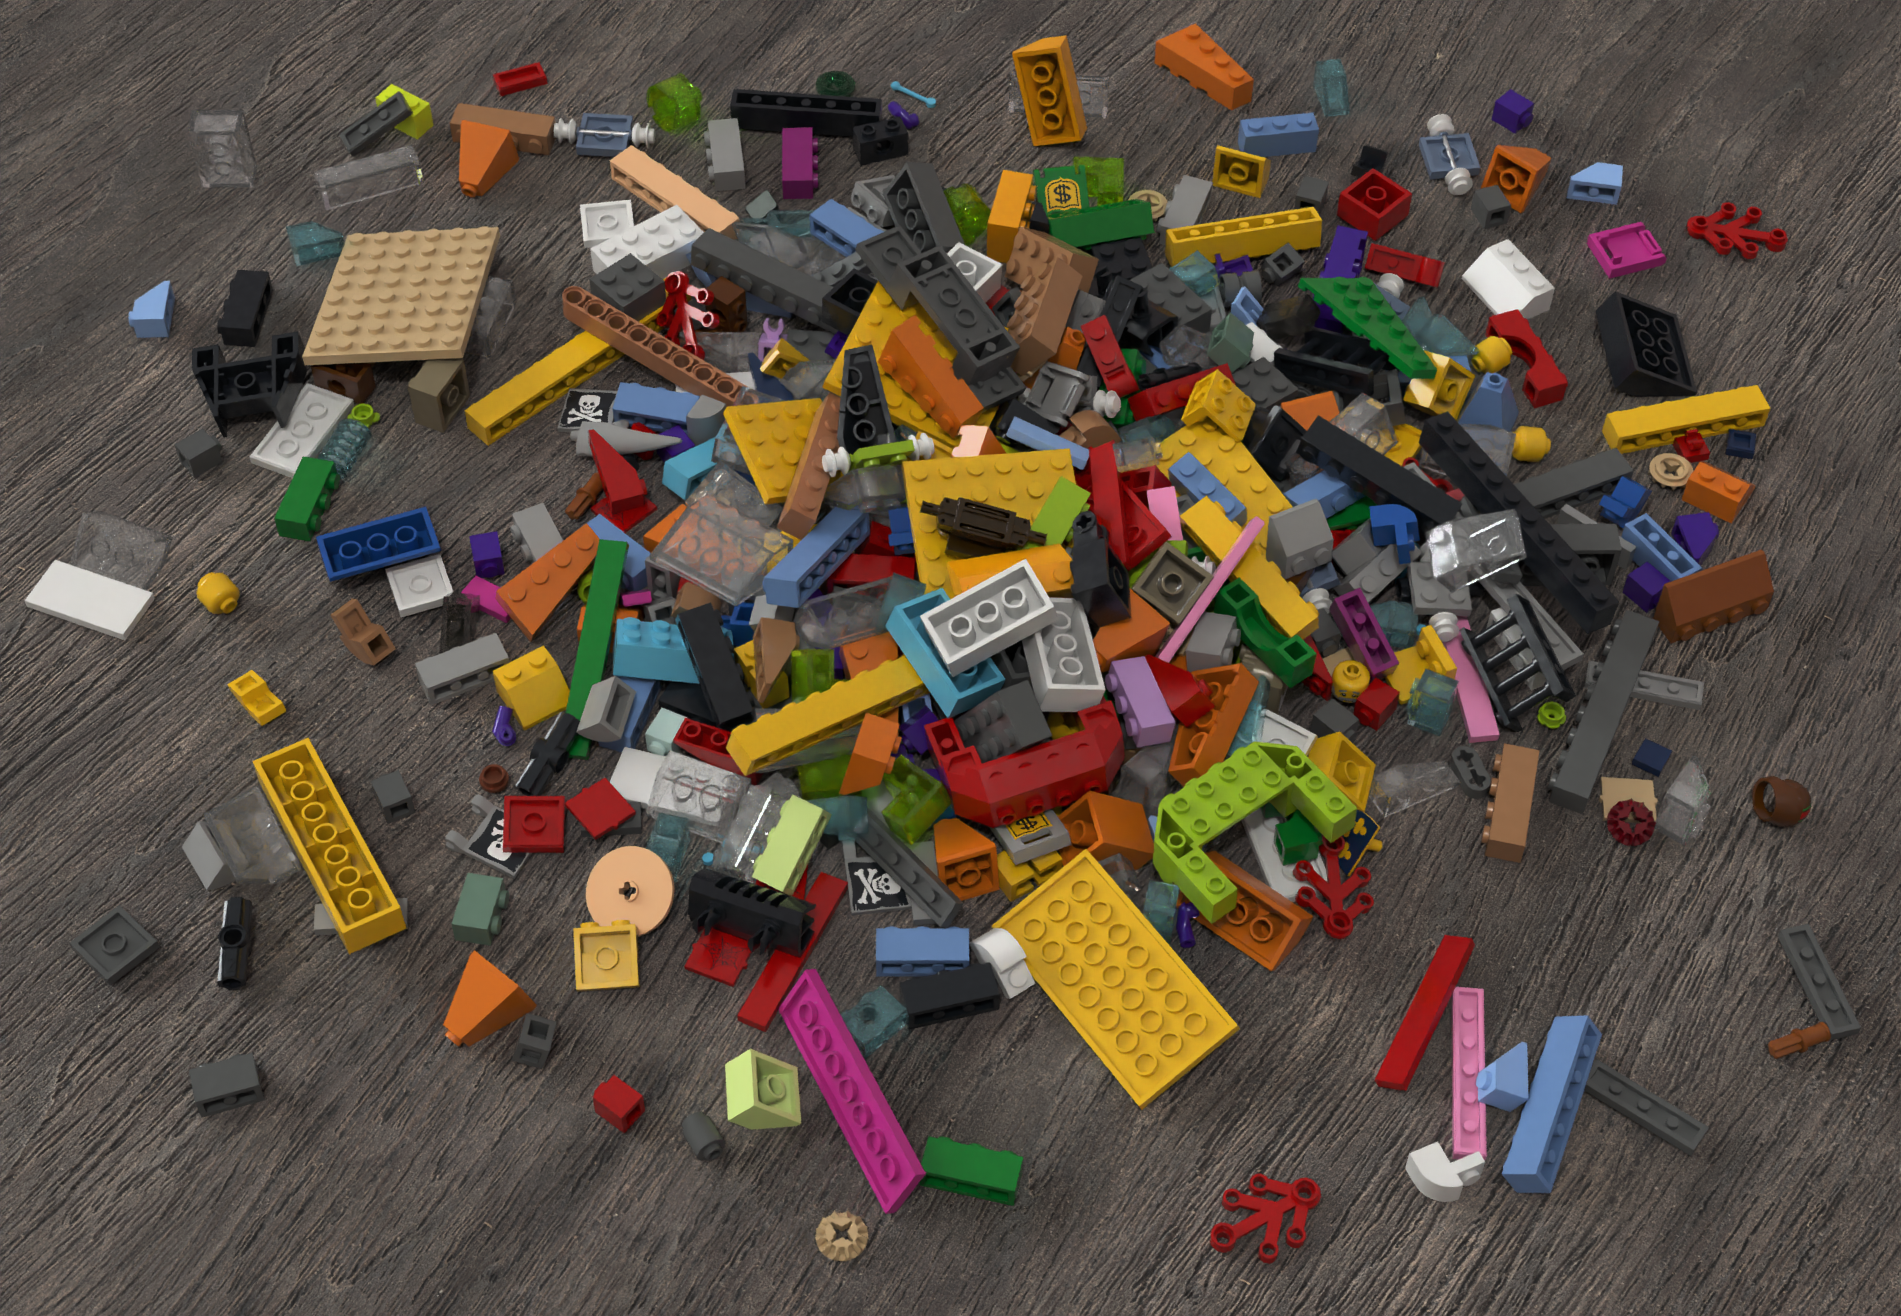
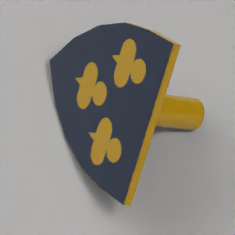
(1358, 841)

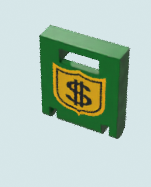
(1061, 189)

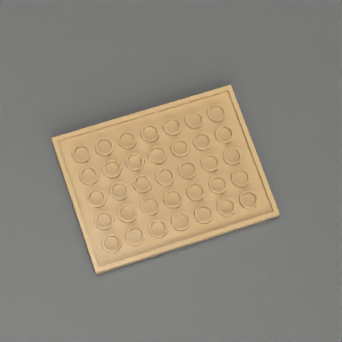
(403, 296)

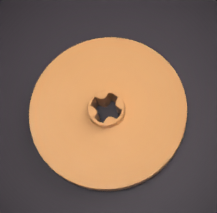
(634, 868)

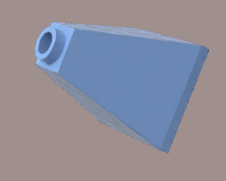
(1490, 403)

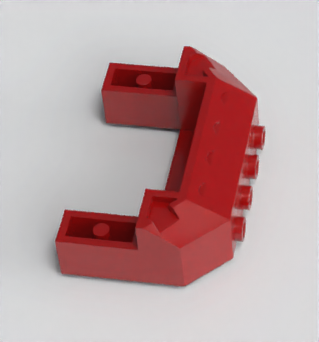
(1032, 778)

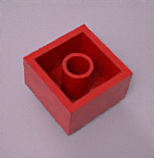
(1374, 204)

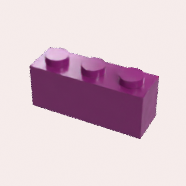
(799, 163)
(1363, 634)

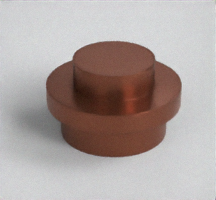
(493, 778)

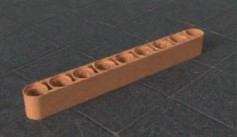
(648, 346)

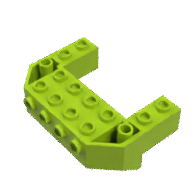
(1225, 797)

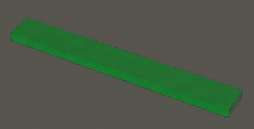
(596, 632)

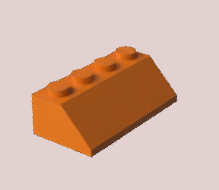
(1262, 923)

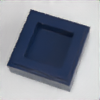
(1740, 444)
(1651, 757)

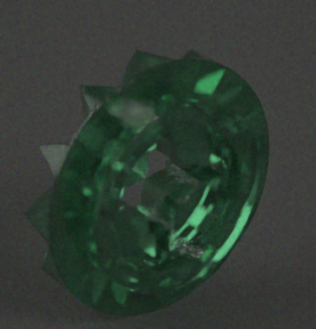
(840, 79)

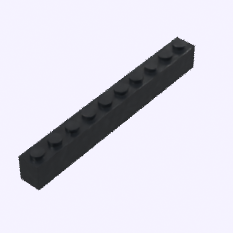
(1545, 549)

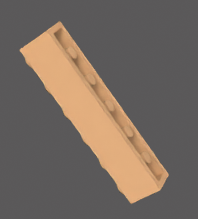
(664, 190)

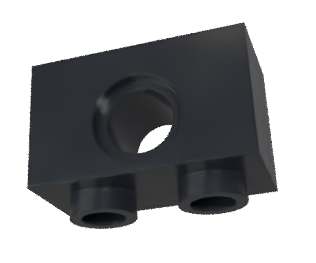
(880, 141)

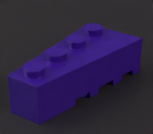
(1342, 261)

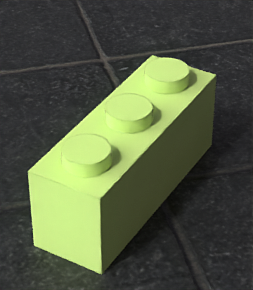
(791, 844)

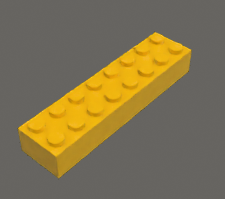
(329, 846)

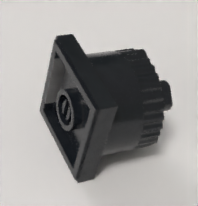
(1273, 439)

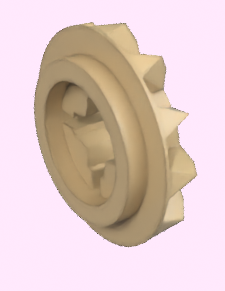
(1157, 201)
(1670, 462)
(841, 1249)

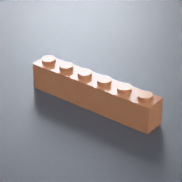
(810, 478)

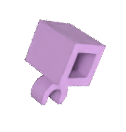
(770, 338)

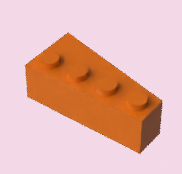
(929, 378)
(868, 655)

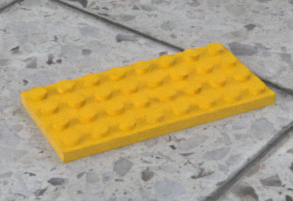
(1116, 979)

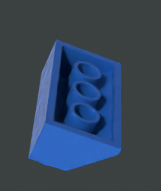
(377, 544)

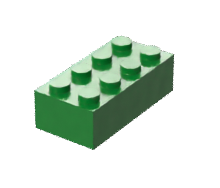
(1102, 223)

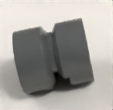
(1232, 283)

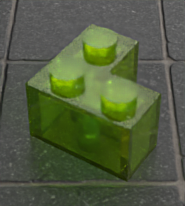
(1103, 178)
(812, 672)
(916, 801)

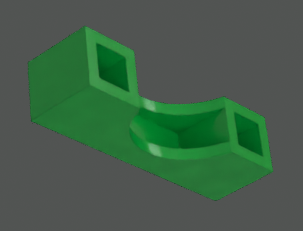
(1286, 656)

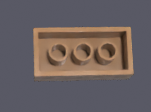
(1036, 248)
(1042, 314)

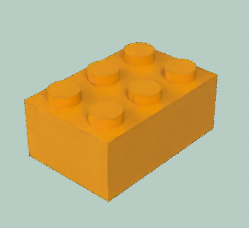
(1009, 212)

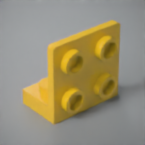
(1222, 402)
(1413, 661)

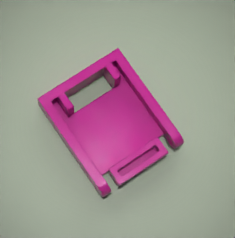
(1630, 249)

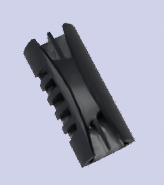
(1147, 322)
(749, 912)

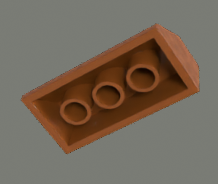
(1714, 597)

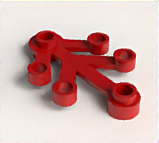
(1707, 227)
(678, 286)
(1333, 891)
(1268, 1212)

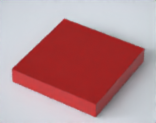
(533, 824)

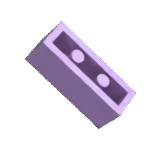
(1140, 701)

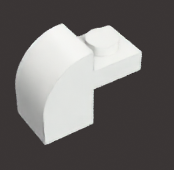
(1006, 960)
(1438, 1177)

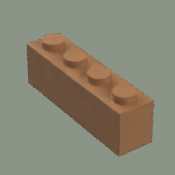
(529, 131)
(1511, 803)

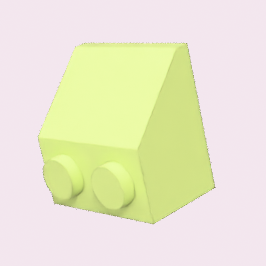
(762, 1092)

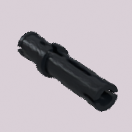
(1165, 375)

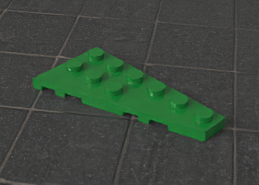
(1367, 313)

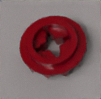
(1621, 830)

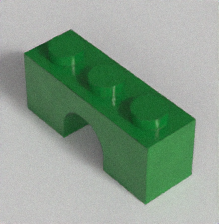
(1295, 838)

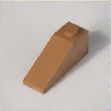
(772, 652)

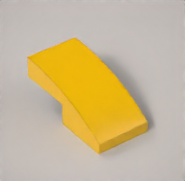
(256, 697)

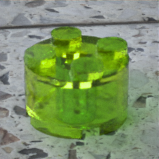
(674, 102)
(969, 211)

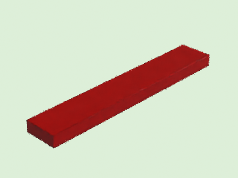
(1109, 498)
(783, 967)
(1424, 1013)

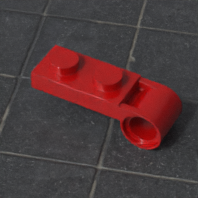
(1405, 265)
(1109, 356)

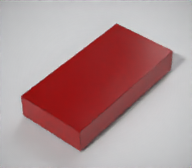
(520, 79)

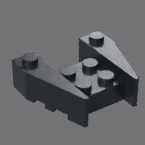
(251, 384)

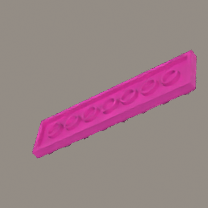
(851, 1092)

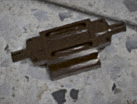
(980, 528)

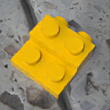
(606, 956)

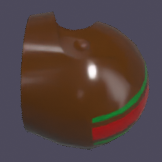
(1791, 801)

